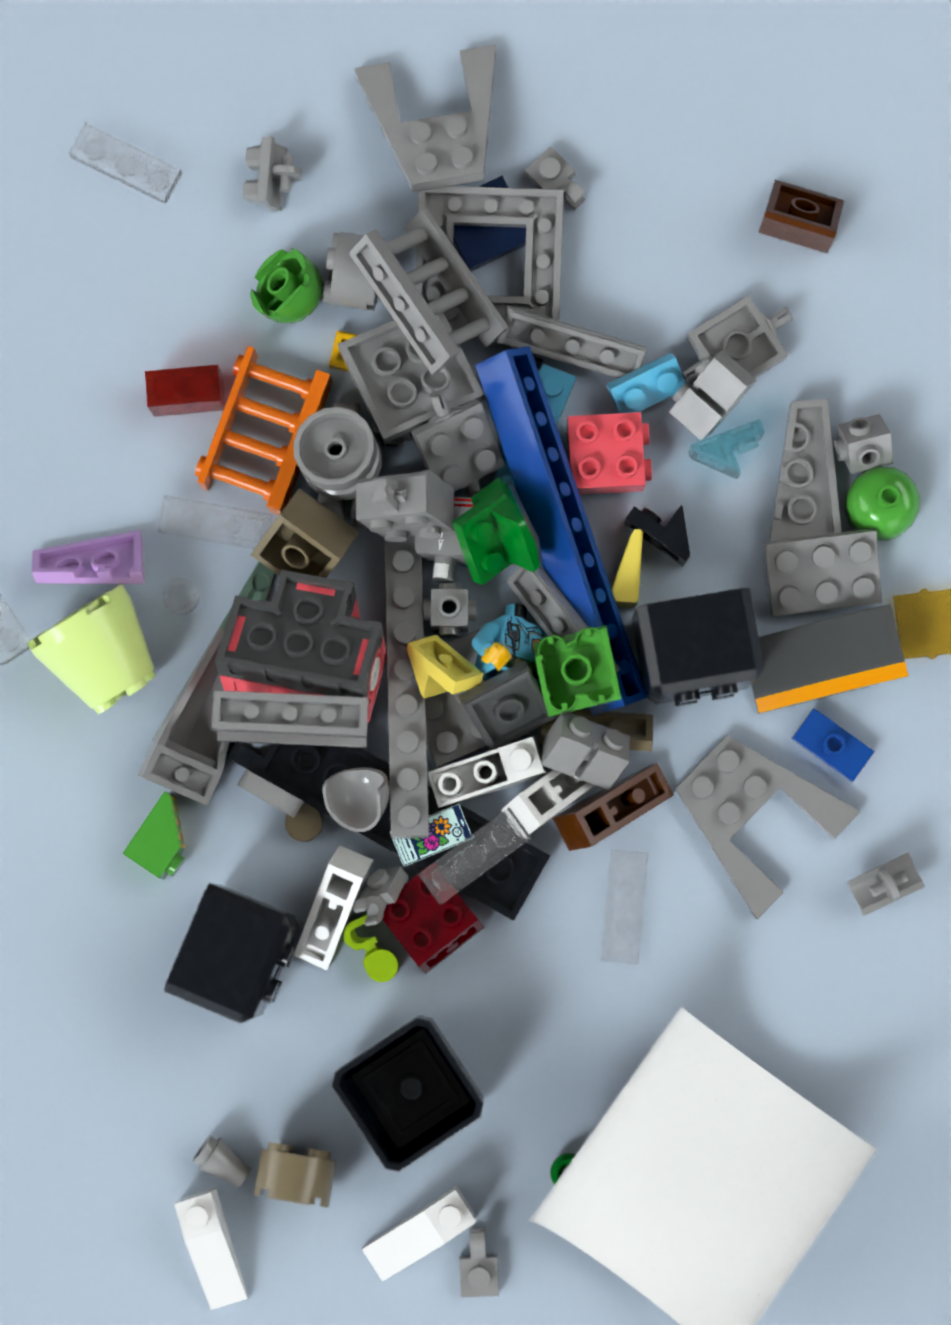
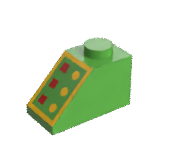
(159, 840)

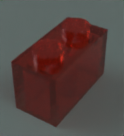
(185, 390)

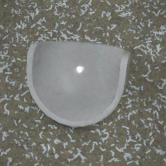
(357, 797)

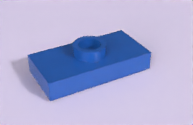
(832, 745)

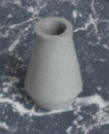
(220, 1161)

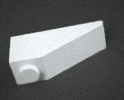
(547, 798)
(333, 907)
(420, 1233)
(211, 1248)

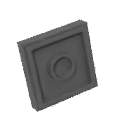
(506, 706)

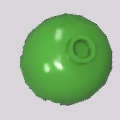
(287, 287)
(882, 501)

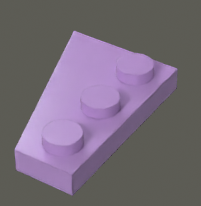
(92, 561)

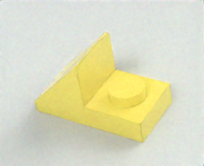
(441, 668)

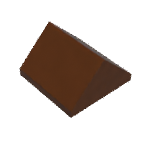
(801, 216)

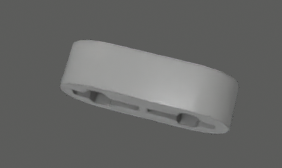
(270, 793)

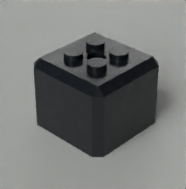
(697, 647)
(233, 954)
(401, 1127)

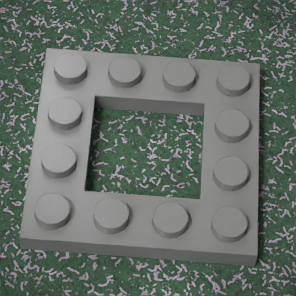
(532, 209)

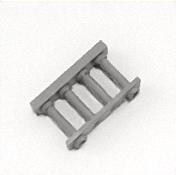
(406, 304)
(290, 719)

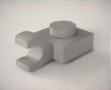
(553, 172)
(380, 890)
(478, 1270)

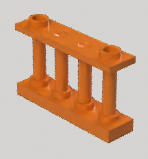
(276, 491)

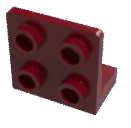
(427, 928)

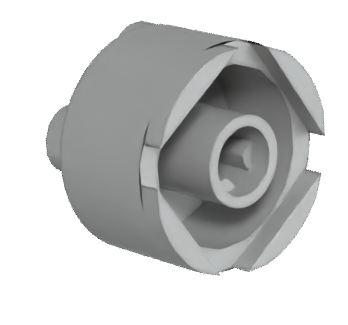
(346, 282)

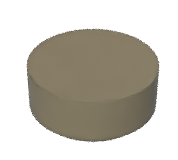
(305, 825)

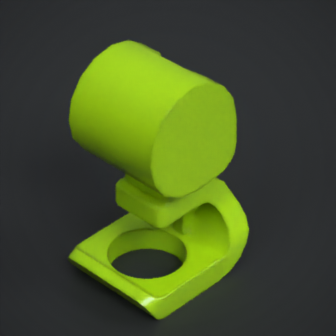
(378, 962)

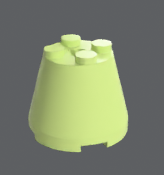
(98, 650)

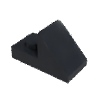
(670, 540)

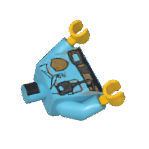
(507, 643)

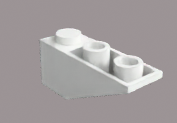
(488, 772)

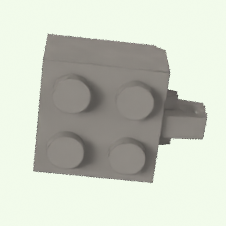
(405, 505)

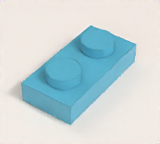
(646, 385)

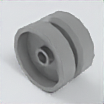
(335, 451)

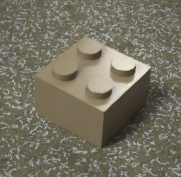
(305, 538)

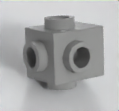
(864, 443)
(450, 624)

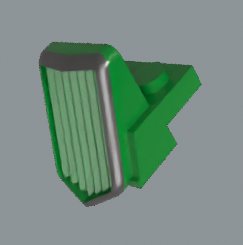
(497, 533)

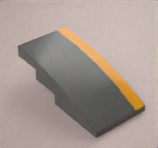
(828, 659)

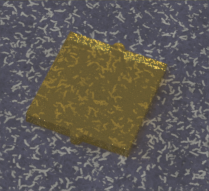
(924, 623)

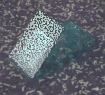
(718, 450)

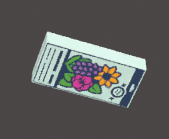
(446, 831)

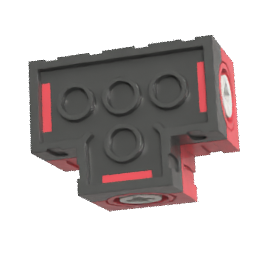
(303, 642)

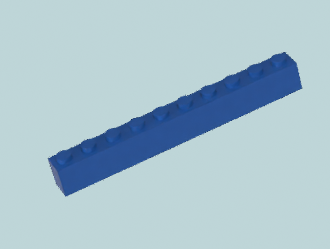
(554, 504)

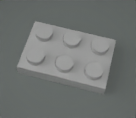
(823, 572)

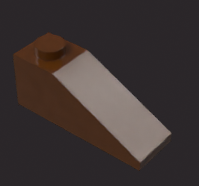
(612, 809)

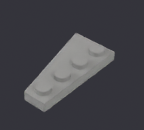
(807, 476)

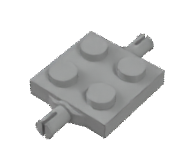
(743, 335)
(458, 444)

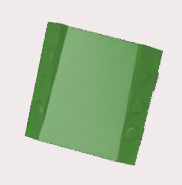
(576, 670)

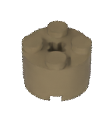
(295, 1176)

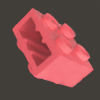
(608, 453)

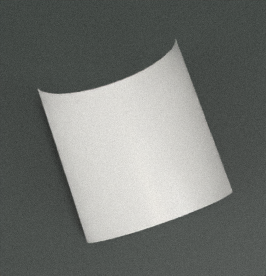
(704, 1180)

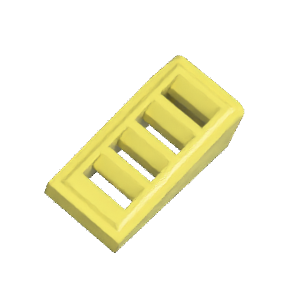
(626, 582)

